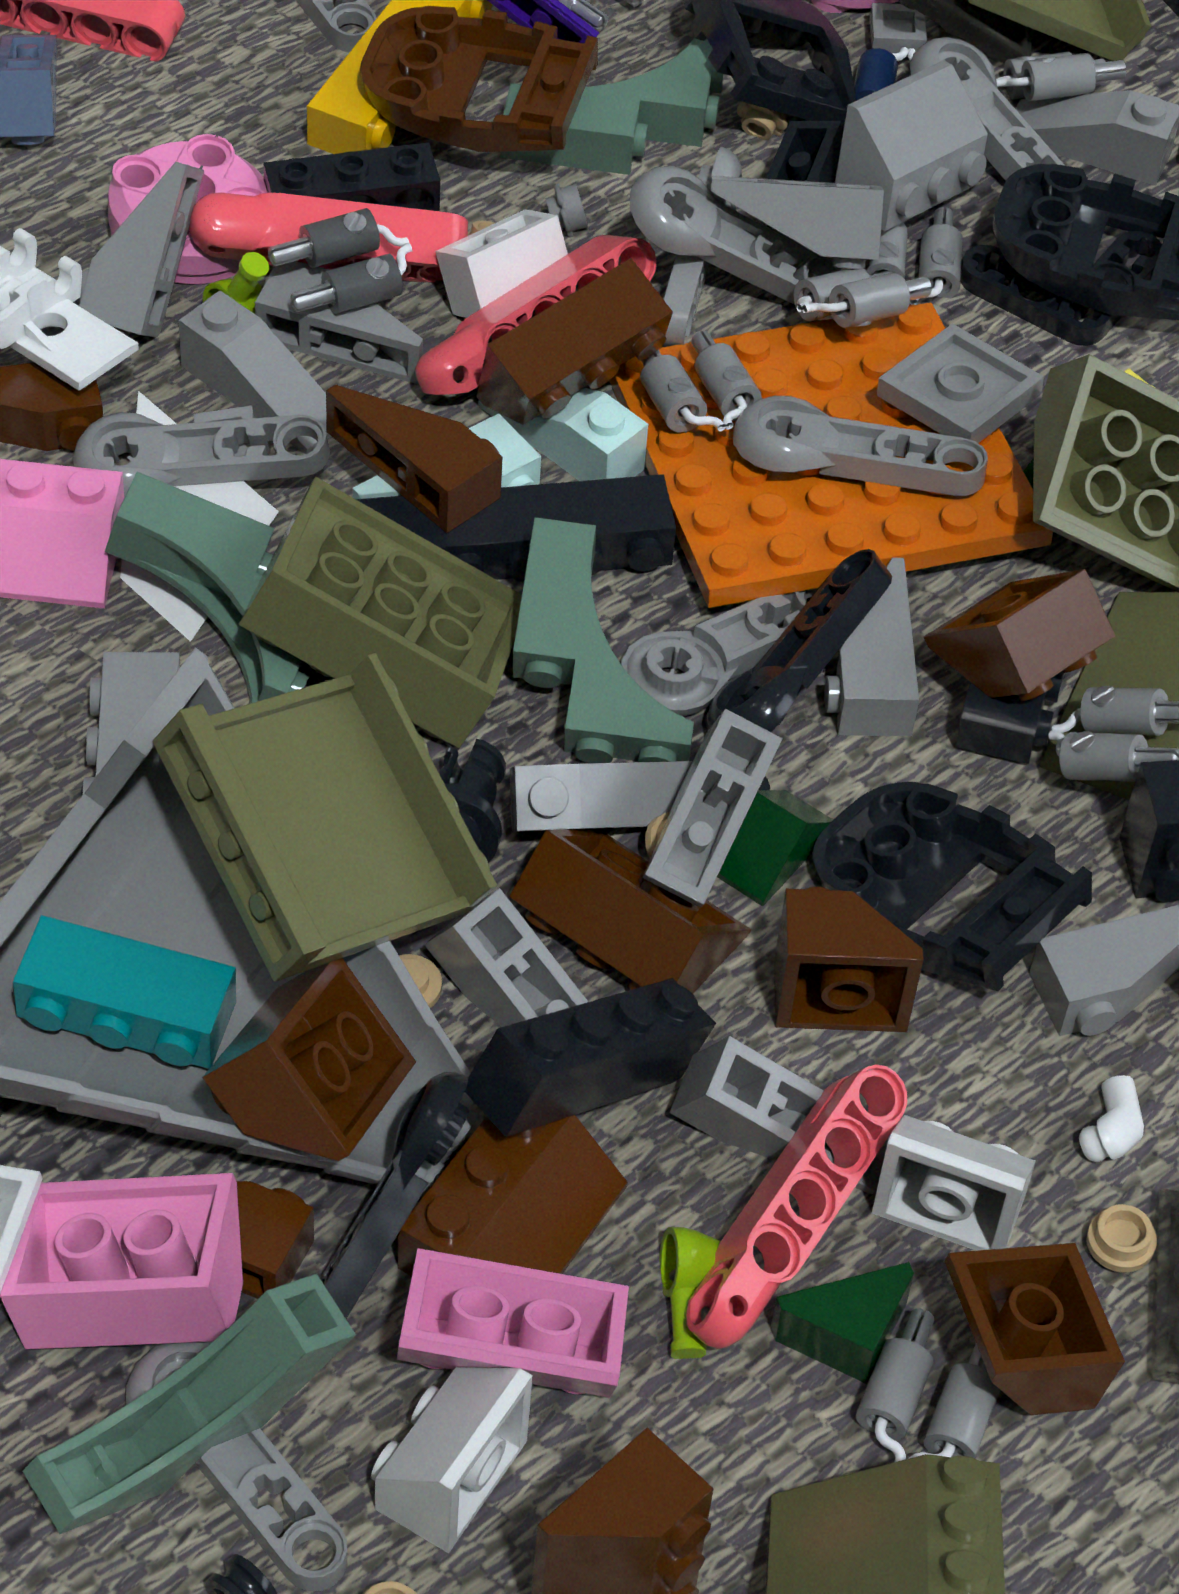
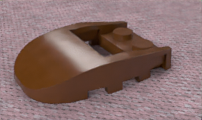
(430, 61)

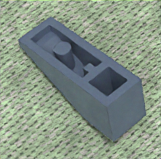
(28, 87)

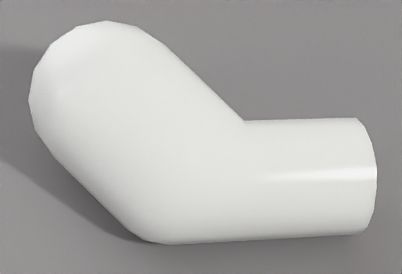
(1118, 1128)

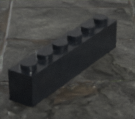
(629, 514)

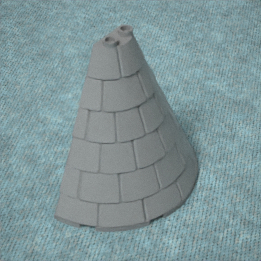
(141, 872)

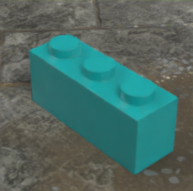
(125, 992)

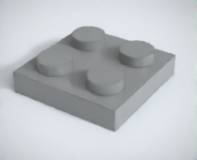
(960, 385)

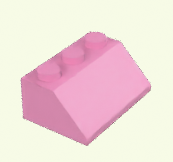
(57, 532)
(127, 1262)
(514, 1317)

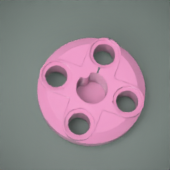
(223, 172)

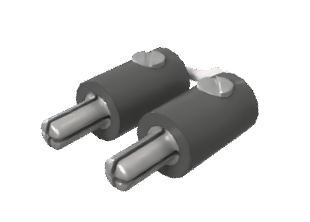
(353, 283)

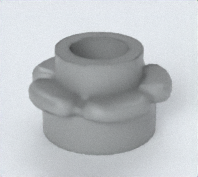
(568, 207)

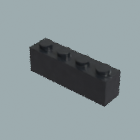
(588, 1056)

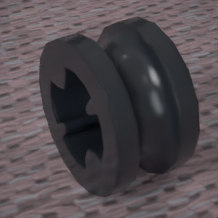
(240, 1578)

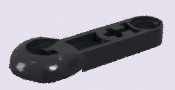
(807, 644)
(423, 1134)

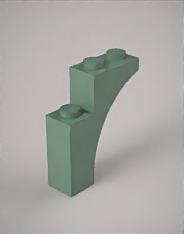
(621, 116)
(213, 561)
(564, 644)
(207, 1401)

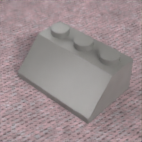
(914, 142)

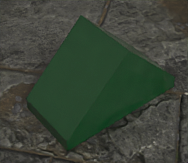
(771, 844)
(844, 1319)

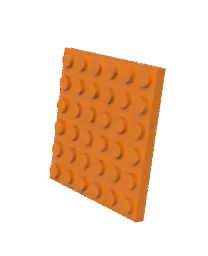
(788, 531)

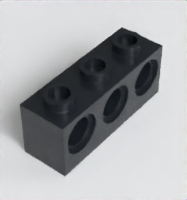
(380, 176)

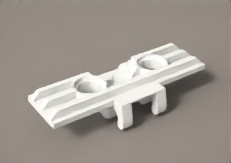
(38, 301)

